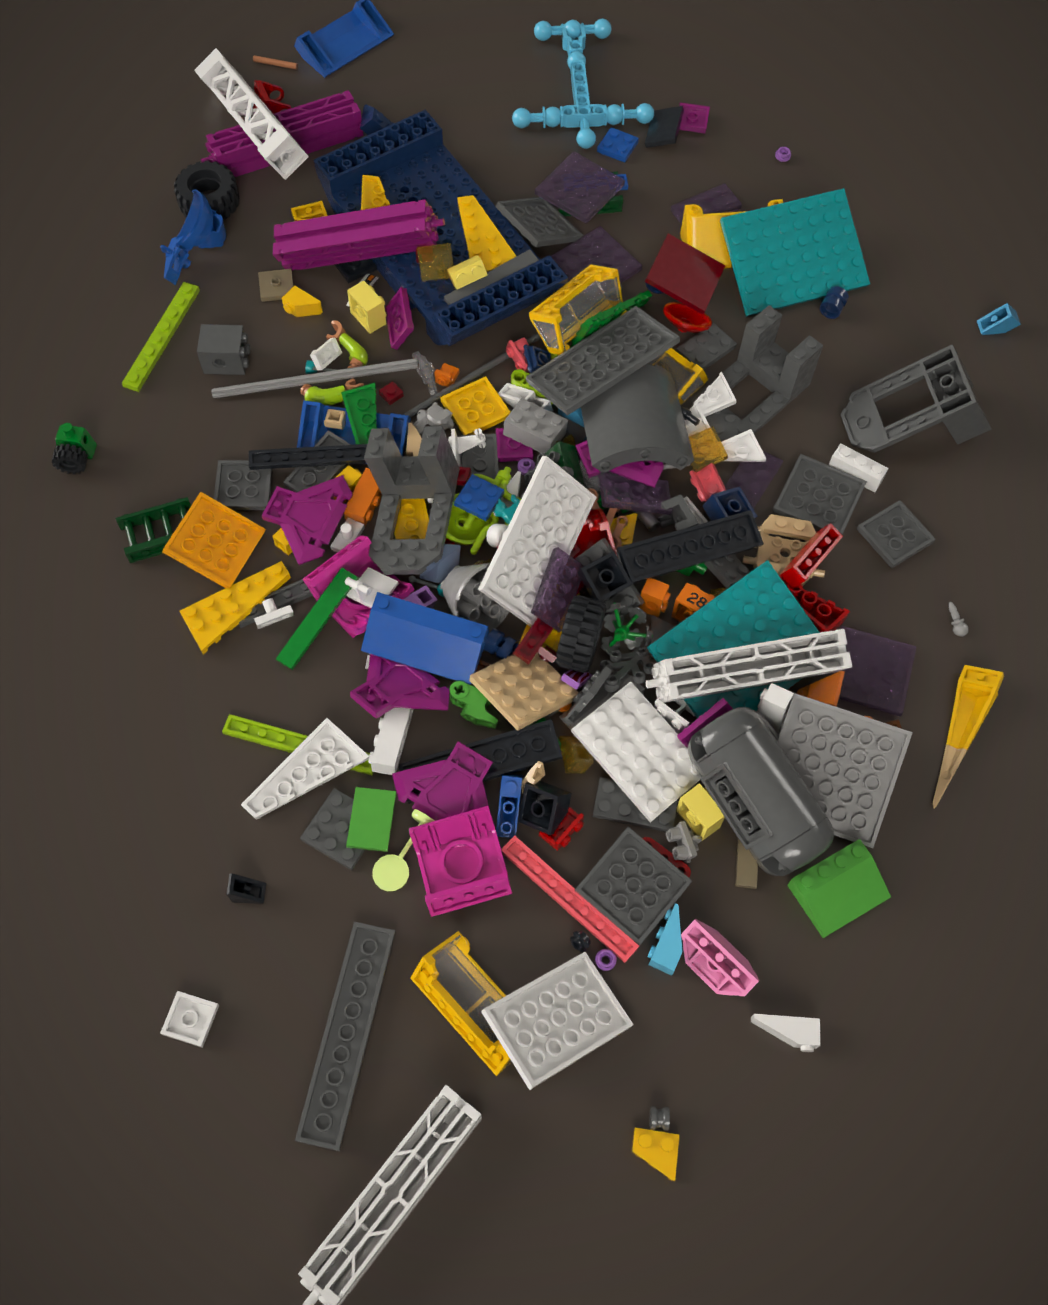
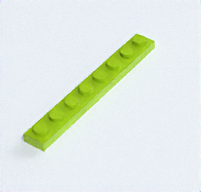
(160, 337)

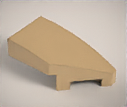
(534, 775)

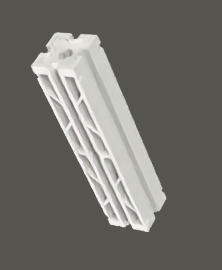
(750, 666)
(388, 1199)

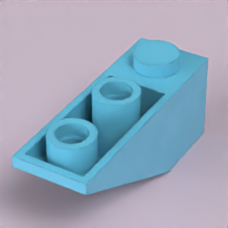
(669, 948)

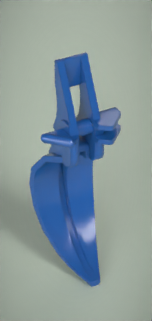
(193, 233)

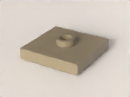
(275, 284)

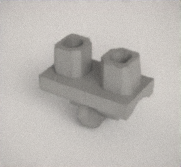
(685, 840)

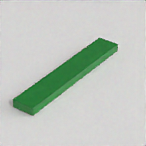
(315, 620)

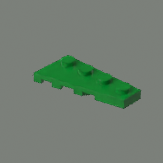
(361, 411)

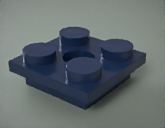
(536, 357)

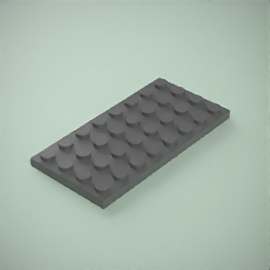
(602, 360)

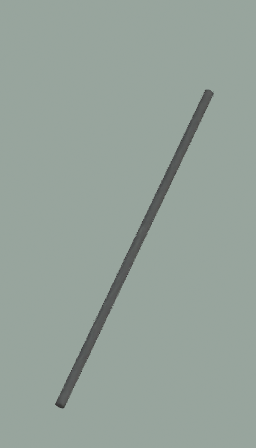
(467, 379)

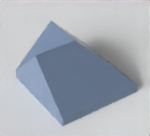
(438, 571)

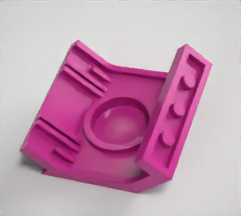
(354, 558)
(460, 861)

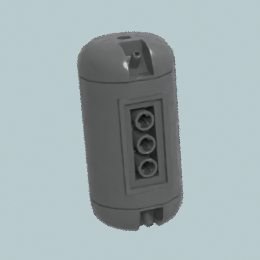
(760, 792)

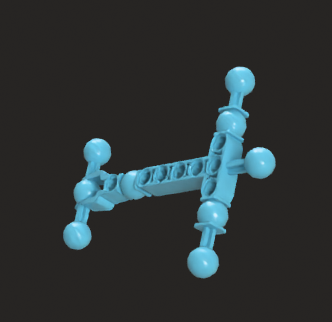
(582, 113)

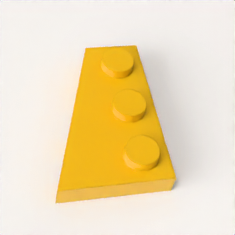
(372, 193)

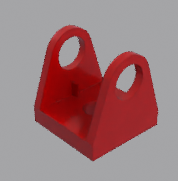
(264, 90)

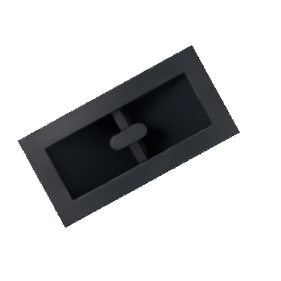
(245, 890)

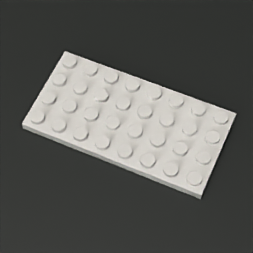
(545, 519)

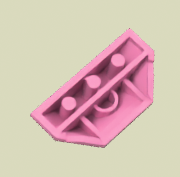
(717, 960)

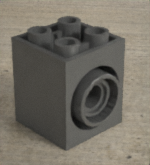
(223, 349)

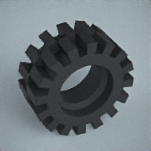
(69, 459)

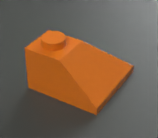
(825, 690)

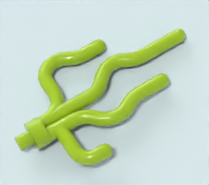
(501, 480)

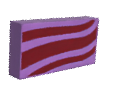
(575, 679)

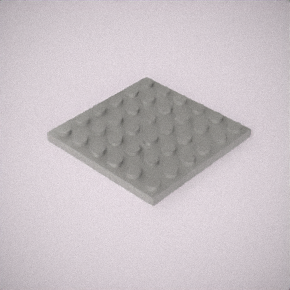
(845, 763)

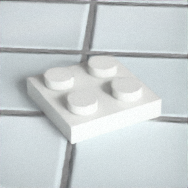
(189, 1019)

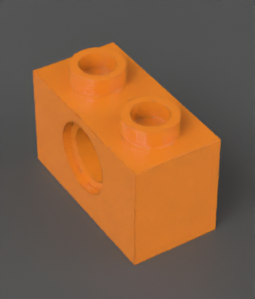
(655, 597)

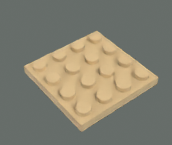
(523, 690)

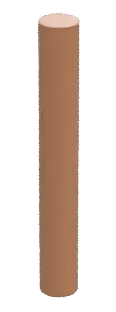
(275, 62)

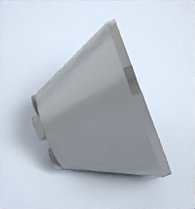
(465, 599)

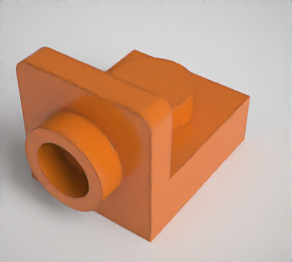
(446, 375)

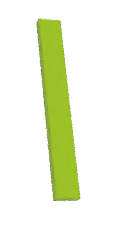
(273, 737)

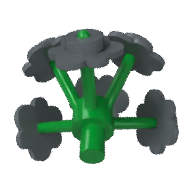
(615, 624)

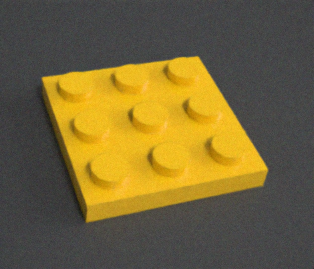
(475, 406)

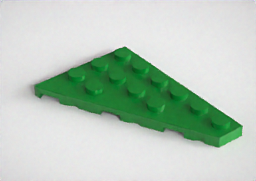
(603, 318)

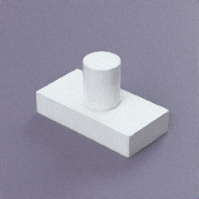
(326, 353)
(349, 531)
(272, 614)

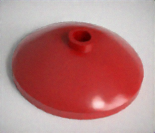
(686, 318)

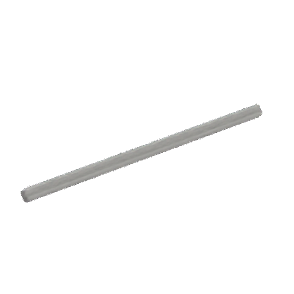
(314, 378)

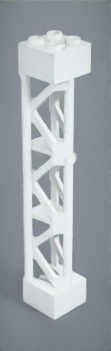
(279, 146)

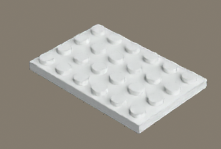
(638, 751)
(556, 1019)

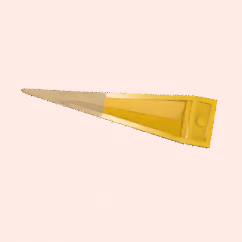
(974, 698)

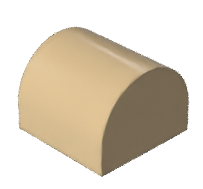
(335, 419)

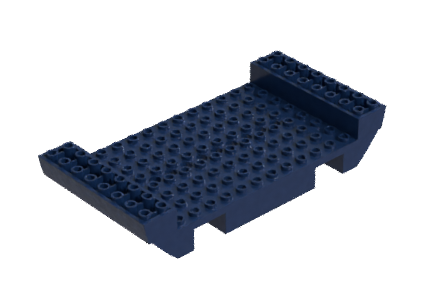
(419, 167)

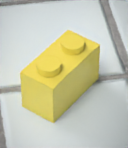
(467, 272)

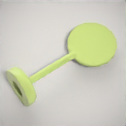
(392, 871)

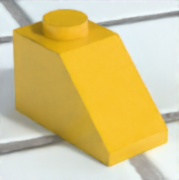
(301, 303)

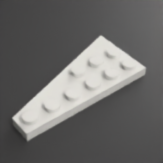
(314, 762)

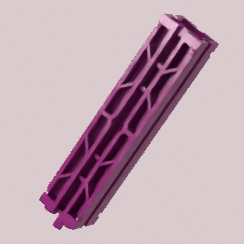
(311, 126)
(356, 235)

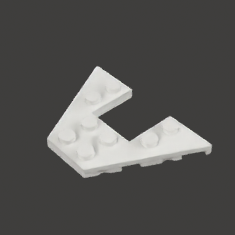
(719, 396)

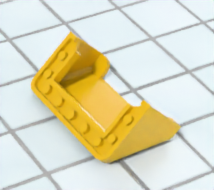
(706, 233)

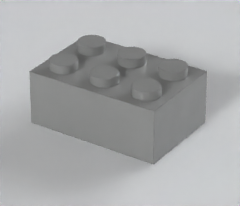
(534, 426)

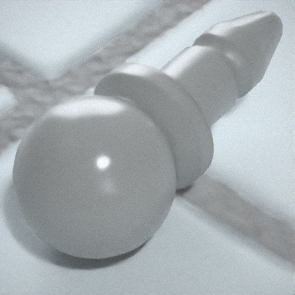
(959, 628)

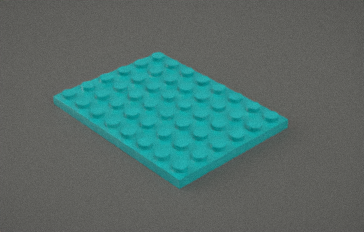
(794, 251)
(746, 613)

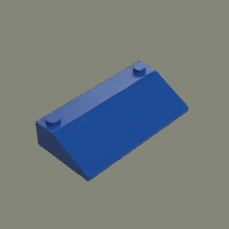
(344, 38)
(313, 427)
(424, 638)

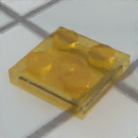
(706, 449)

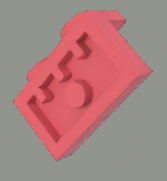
(516, 351)
(707, 482)

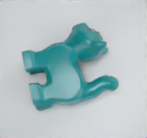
(506, 513)

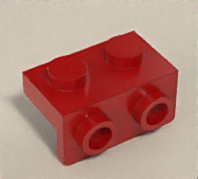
(561, 837)

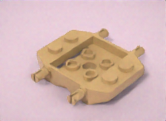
(774, 545)

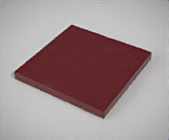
(685, 273)

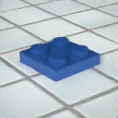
(617, 144)
(479, 497)

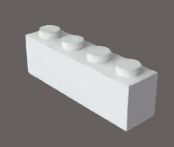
(390, 740)

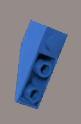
(509, 805)

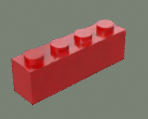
(811, 555)

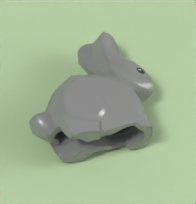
(434, 416)

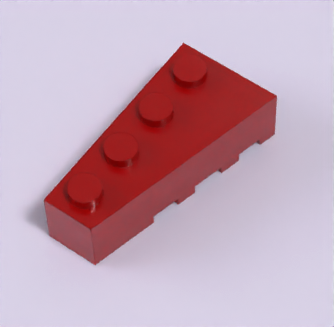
(821, 612)

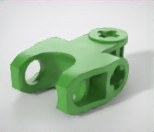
(473, 704)

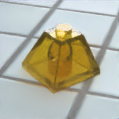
(434, 262)

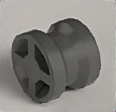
(659, 1118)

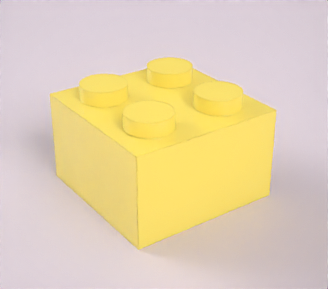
(367, 306)
(700, 811)

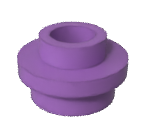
(783, 154)
(525, 461)
(605, 953)

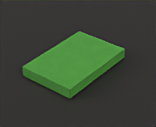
(371, 819)

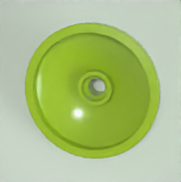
(457, 533)

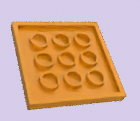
(214, 540)

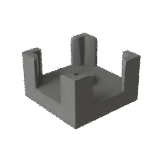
(680, 516)

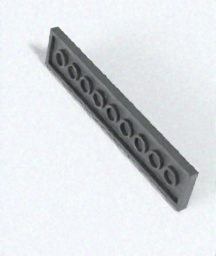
(345, 1037)

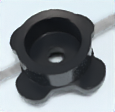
(580, 941)

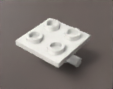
(462, 444)
(367, 586)
(673, 718)

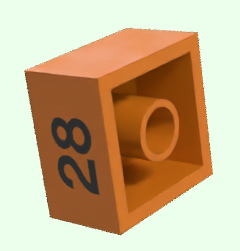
(689, 601)

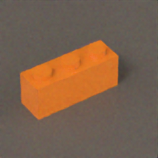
(364, 499)

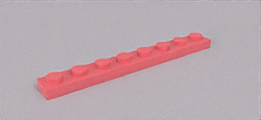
(568, 899)

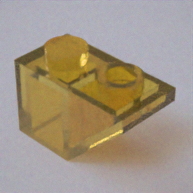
(575, 755)

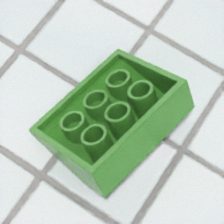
(840, 888)

